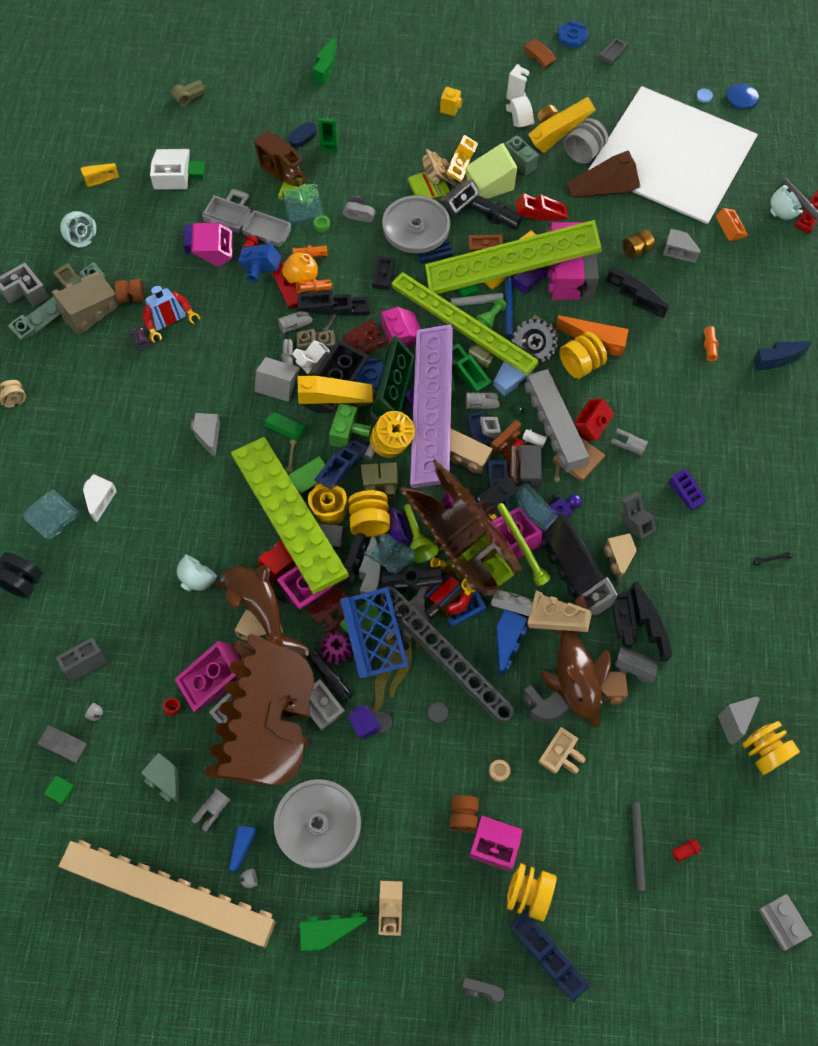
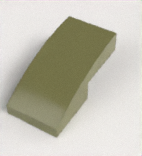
(65, 275)

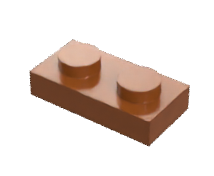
(480, 242)
(503, 440)

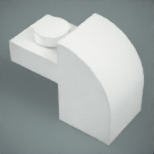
(521, 111)
(311, 358)

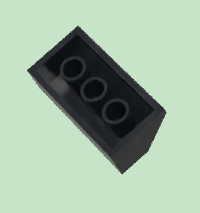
(343, 364)
(570, 557)

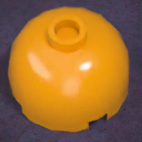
(300, 268)

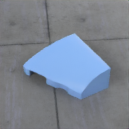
(508, 379)

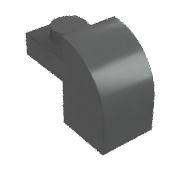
(635, 517)
(546, 710)

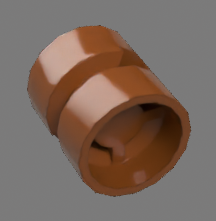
(129, 291)
(464, 810)

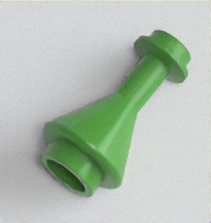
(488, 317)

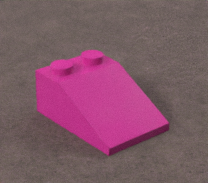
(207, 676)

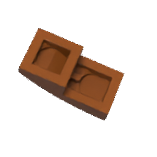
(537, 50)

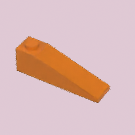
(612, 337)

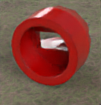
(173, 704)

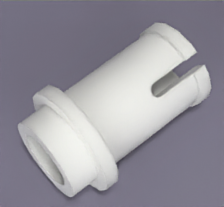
(534, 438)

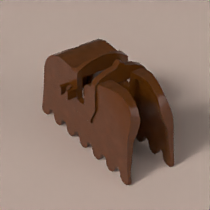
(461, 528)
(255, 742)

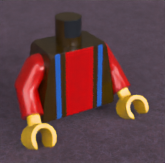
(449, 597)

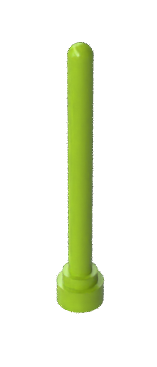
(540, 575)

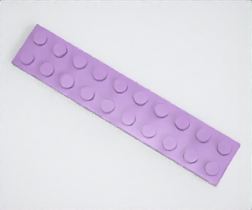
(431, 404)

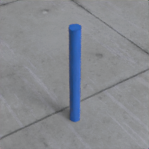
(509, 308)

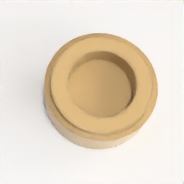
(499, 770)

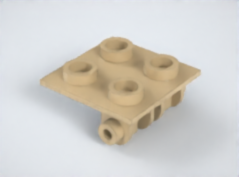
(436, 167)

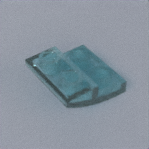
(302, 203)
(50, 514)

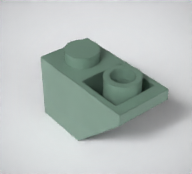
(522, 154)
(163, 776)

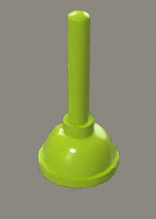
(422, 546)

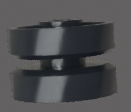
(18, 575)

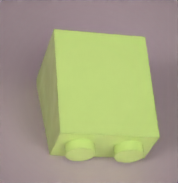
(493, 172)

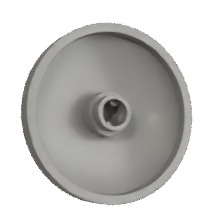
(416, 224)
(317, 824)

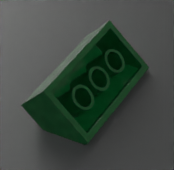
(393, 378)

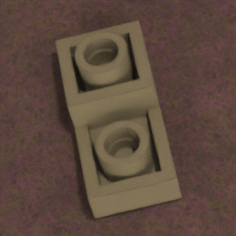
(306, 337)

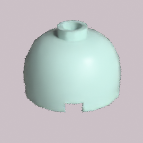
(785, 204)
(78, 228)
(194, 575)

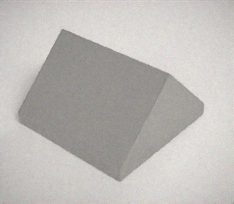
(276, 379)
(737, 717)

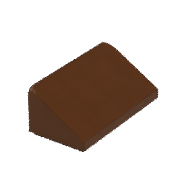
(513, 463)

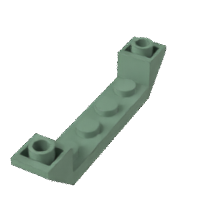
(46, 313)

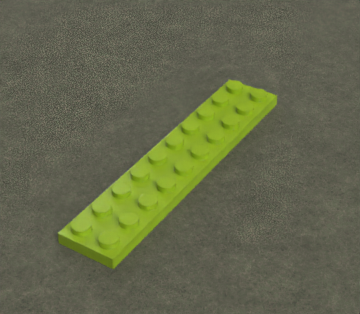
(513, 257)
(290, 516)

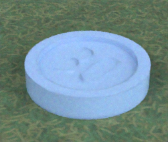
(704, 95)

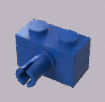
(259, 260)

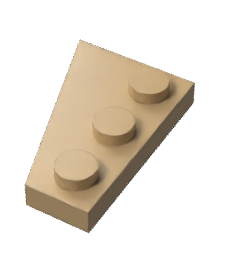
(556, 615)

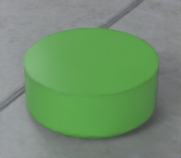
(322, 224)

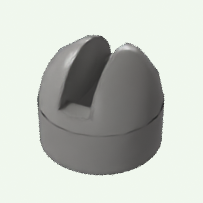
(94, 712)
(250, 878)

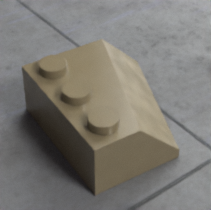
(85, 302)

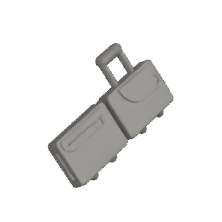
(239, 218)

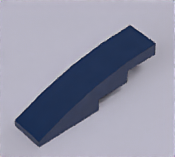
(341, 464)
(549, 957)

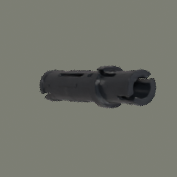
(335, 681)

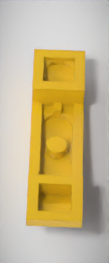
(461, 158)

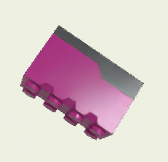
(573, 278)

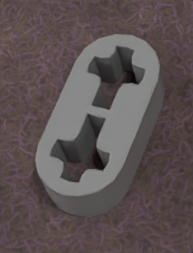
(359, 212)

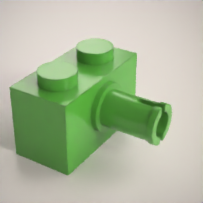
(345, 426)

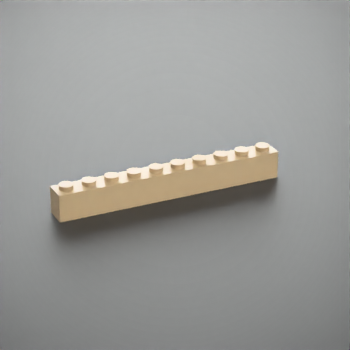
(168, 894)

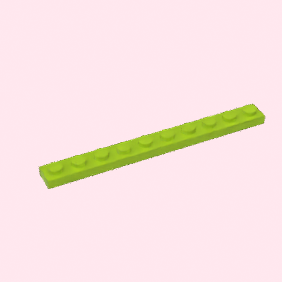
(465, 324)

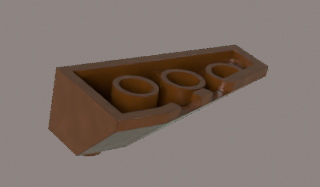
(611, 176)

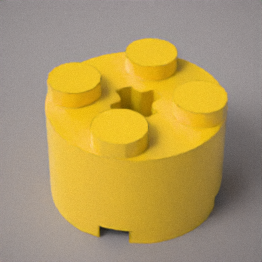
(327, 504)

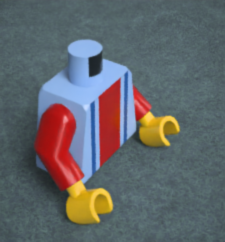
(164, 309)

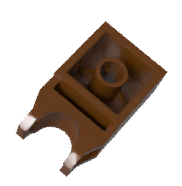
(279, 159)

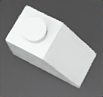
(98, 495)

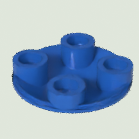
(742, 96)

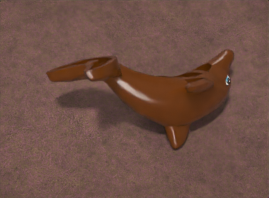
(256, 593)
(577, 675)

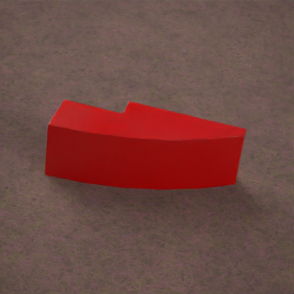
(541, 208)

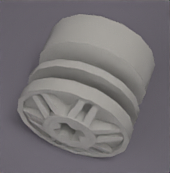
(586, 140)

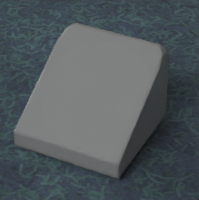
(490, 426)

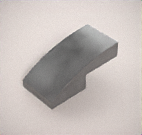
(61, 744)

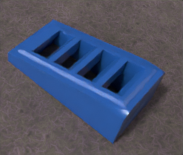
(468, 615)
(242, 843)

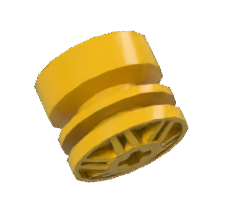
(583, 355)
(385, 441)
(369, 513)
(770, 747)
(531, 892)

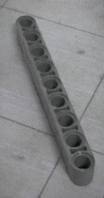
(448, 664)

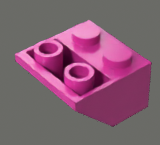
(212, 242)
(496, 844)

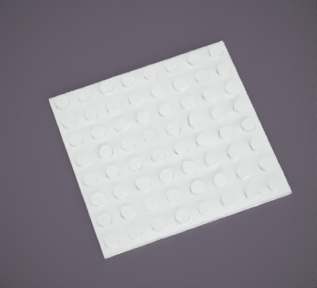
(679, 153)

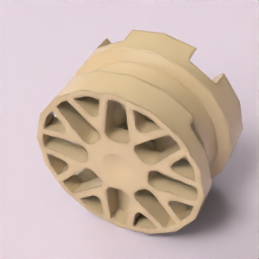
(11, 393)

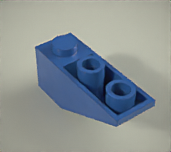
(507, 634)

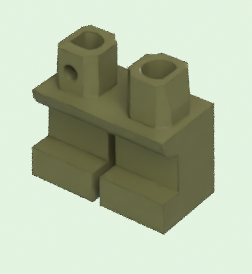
(386, 483)

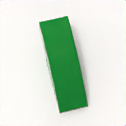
(325, 62)
(328, 135)
(468, 369)

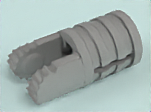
(294, 321)
(481, 401)
(633, 444)
(214, 805)

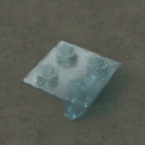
(391, 554)

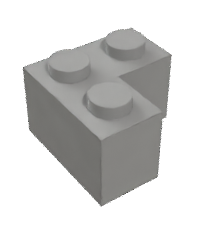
(22, 282)

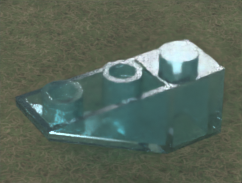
(535, 507)

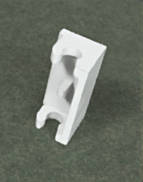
(517, 82)

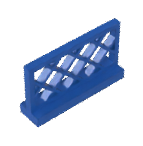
(357, 638)

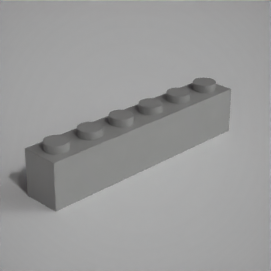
(557, 421)

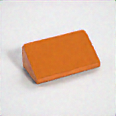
(731, 224)

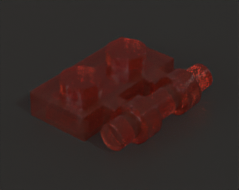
(363, 334)
(325, 607)

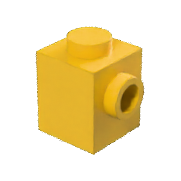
(450, 101)

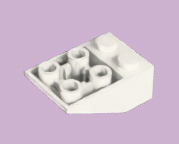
(170, 169)

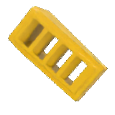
(94, 176)

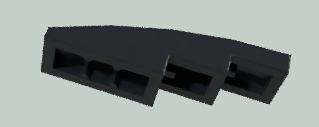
(643, 296)
(331, 304)
(648, 616)

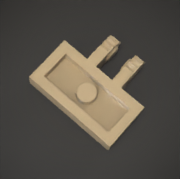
(558, 750)

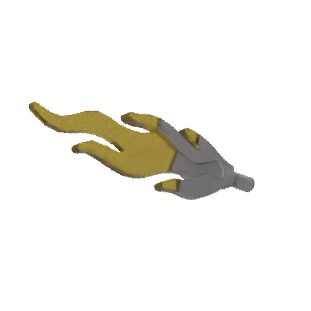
(381, 679)

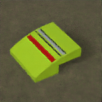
(423, 186)

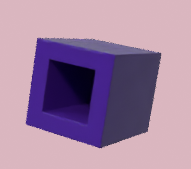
(364, 721)

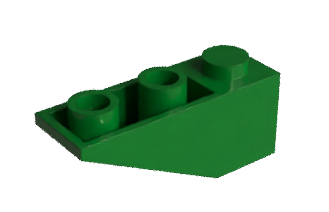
(323, 934)

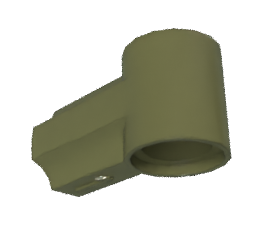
(184, 94)

